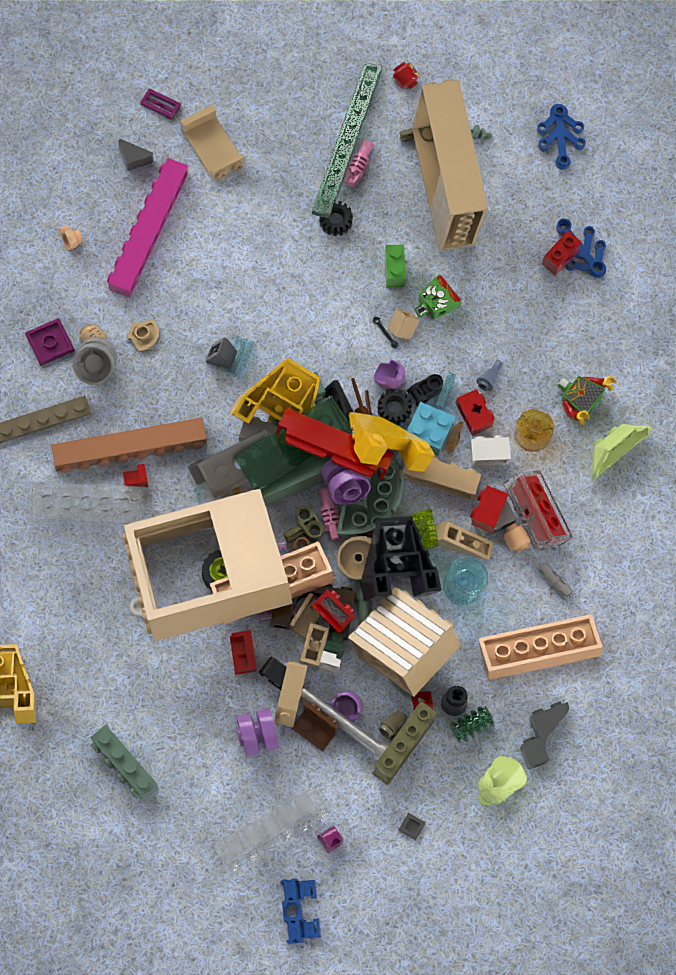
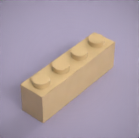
(446, 478)

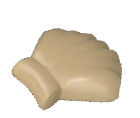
(144, 334)

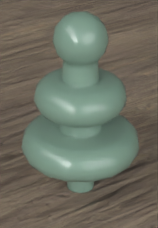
(480, 133)

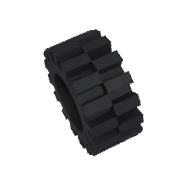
(343, 226)
(398, 397)

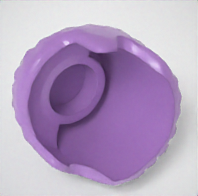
(390, 375)
(348, 704)

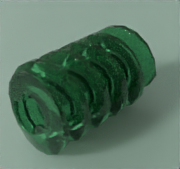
(472, 723)

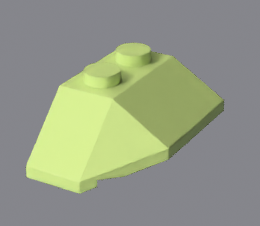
(615, 446)

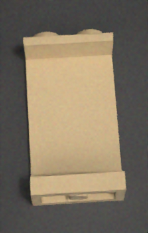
(211, 143)

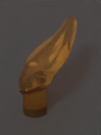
(453, 438)

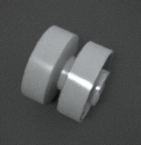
(94, 361)

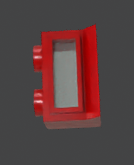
(333, 610)

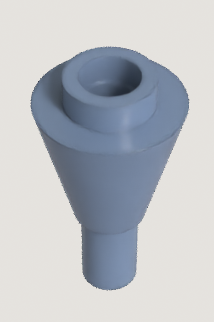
(487, 379)

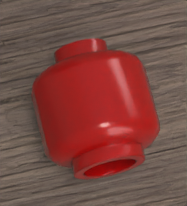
(406, 75)

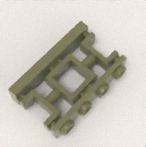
(404, 743)

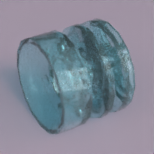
(468, 570)

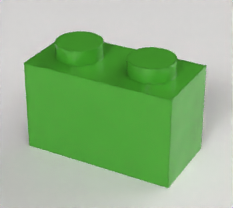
(395, 266)

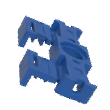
(296, 928)

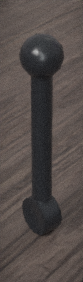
(376, 320)

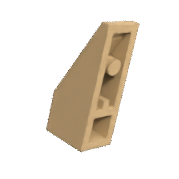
(463, 541)
(290, 694)

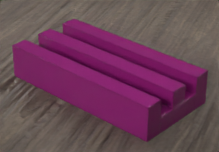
(177, 105)

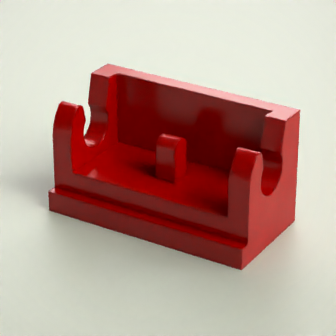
(243, 652)

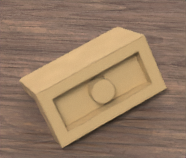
(305, 616)

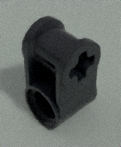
(423, 391)

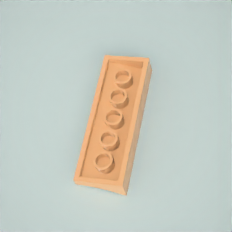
(304, 569)
(540, 647)

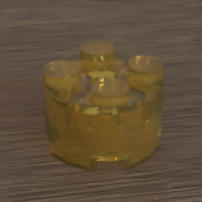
(536, 420)

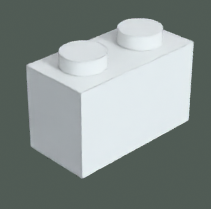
(490, 451)

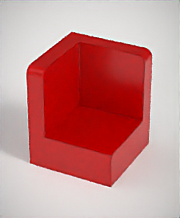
(136, 478)

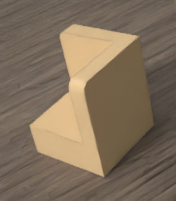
(403, 324)

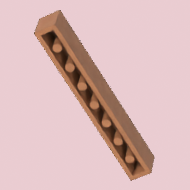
(129, 444)

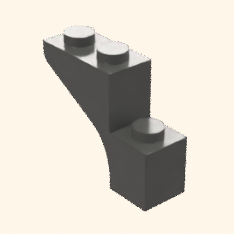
(543, 724)

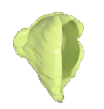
(501, 781)

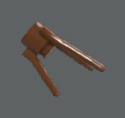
(362, 409)

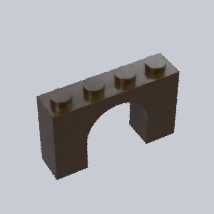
(282, 615)

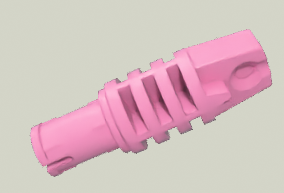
(358, 164)
(330, 514)

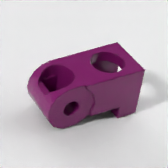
(330, 839)

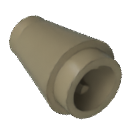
(392, 724)

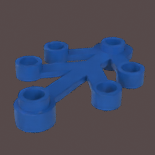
(561, 133)
(584, 251)

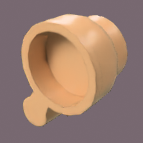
(71, 236)

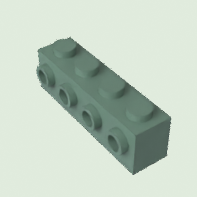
(123, 761)

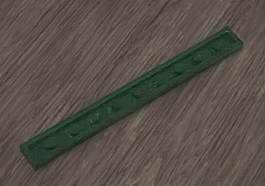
(346, 140)

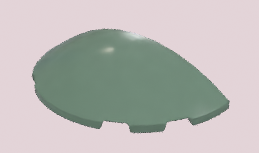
(379, 503)

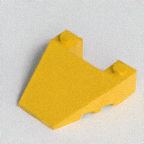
(282, 388)
(376, 435)
(15, 685)

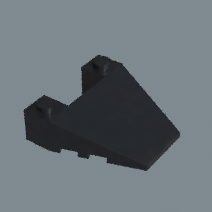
(398, 554)

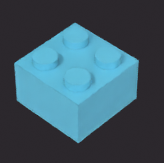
(431, 426)

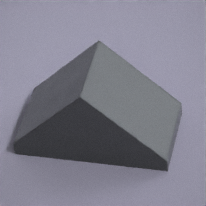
(134, 155)
(222, 353)

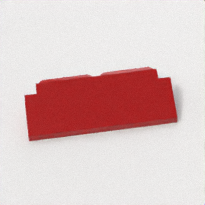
(327, 441)

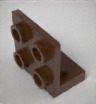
(315, 726)

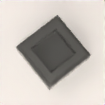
(412, 826)

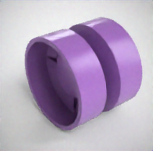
(344, 484)
(261, 731)

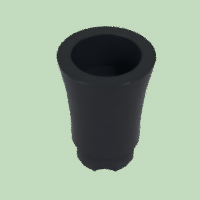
(454, 707)

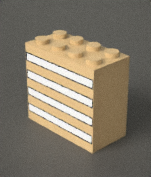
(405, 641)

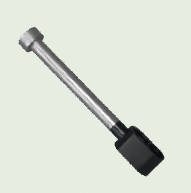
(276, 671)

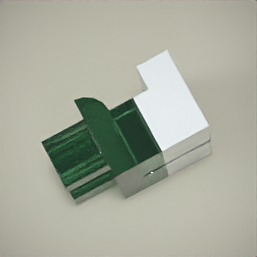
(331, 655)

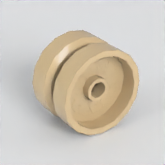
(347, 556)

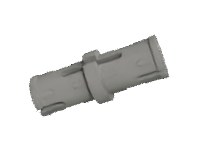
(555, 580)

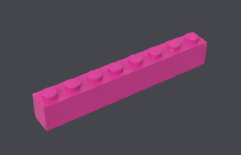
(148, 227)

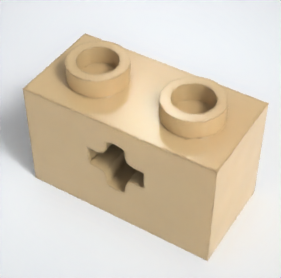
(314, 646)

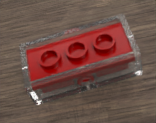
(537, 510)

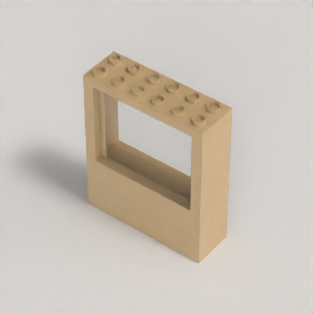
(449, 165)
(247, 552)

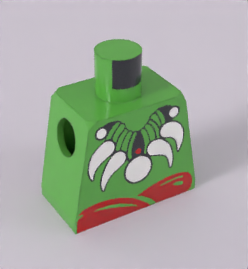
(437, 299)

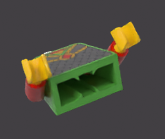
(583, 395)

